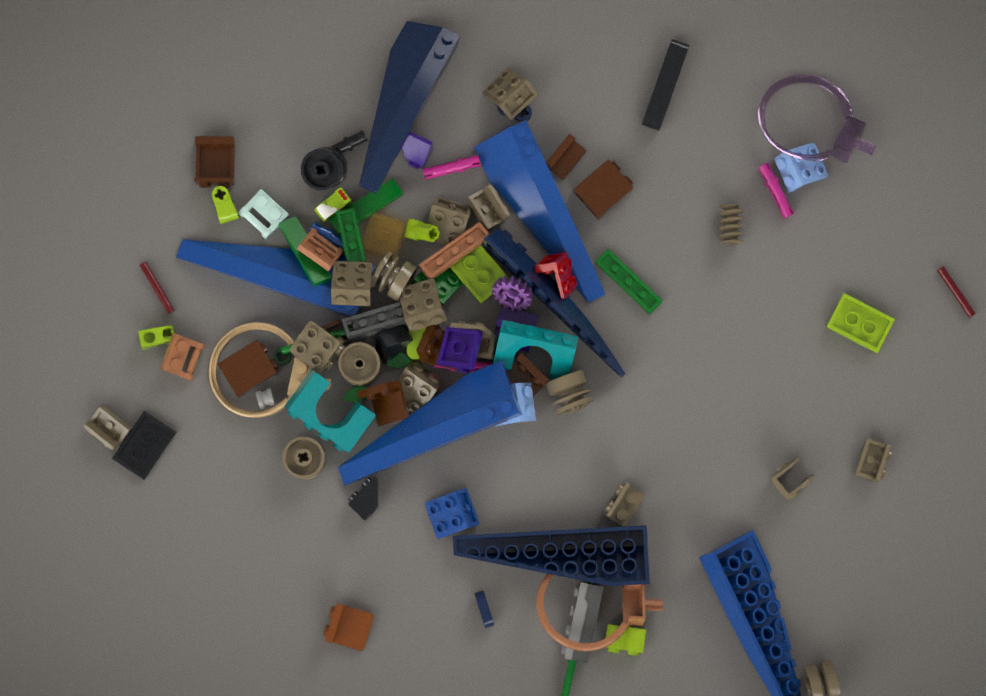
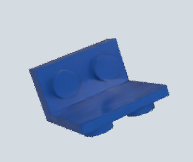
(452, 513)

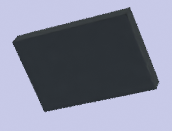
(144, 445)

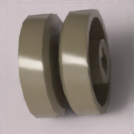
(359, 375)
(295, 450)
(821, 681)

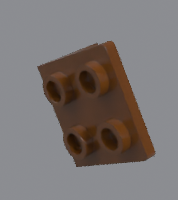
(430, 345)
(524, 372)
(387, 402)

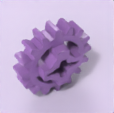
(512, 293)

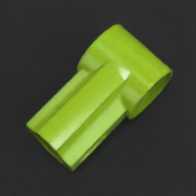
(419, 231)

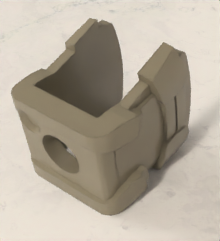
(782, 469)

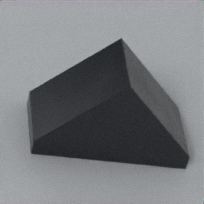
(392, 342)

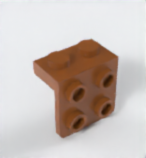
(348, 626)

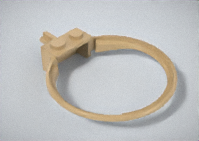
(298, 373)

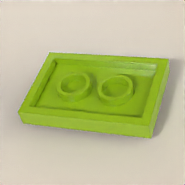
(478, 273)
(860, 323)

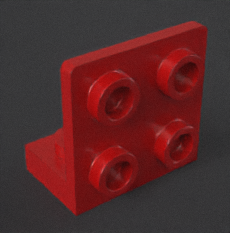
(562, 267)

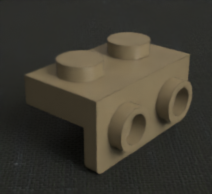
(488, 207)
(107, 428)
(873, 460)

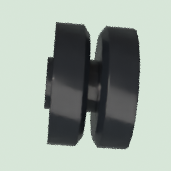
(313, 172)

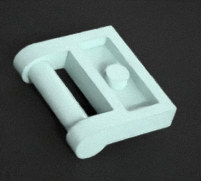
(268, 209)

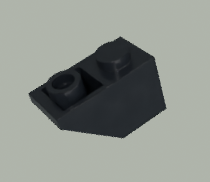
(366, 500)

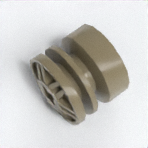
(393, 276)
(569, 392)

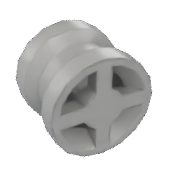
(265, 398)

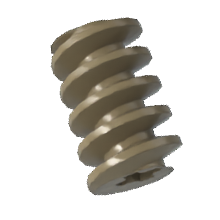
(731, 224)

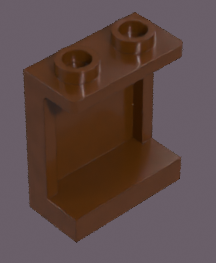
(215, 161)
(603, 188)
(248, 368)

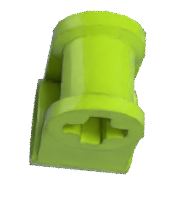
(224, 208)

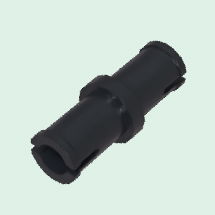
(350, 142)

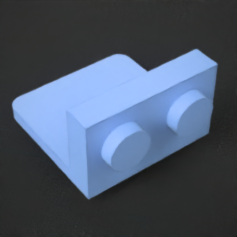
(800, 172)
(524, 396)

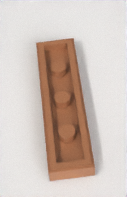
(454, 251)

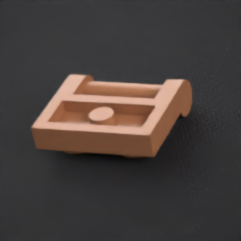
(320, 249)
(176, 356)

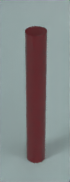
(157, 288)
(956, 292)

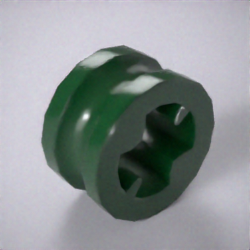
(283, 362)

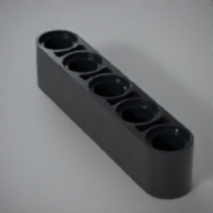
(665, 84)

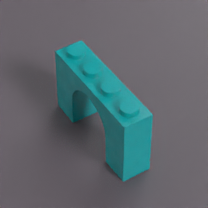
(557, 344)
(303, 406)

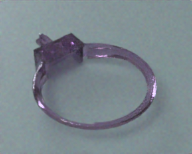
(849, 136)

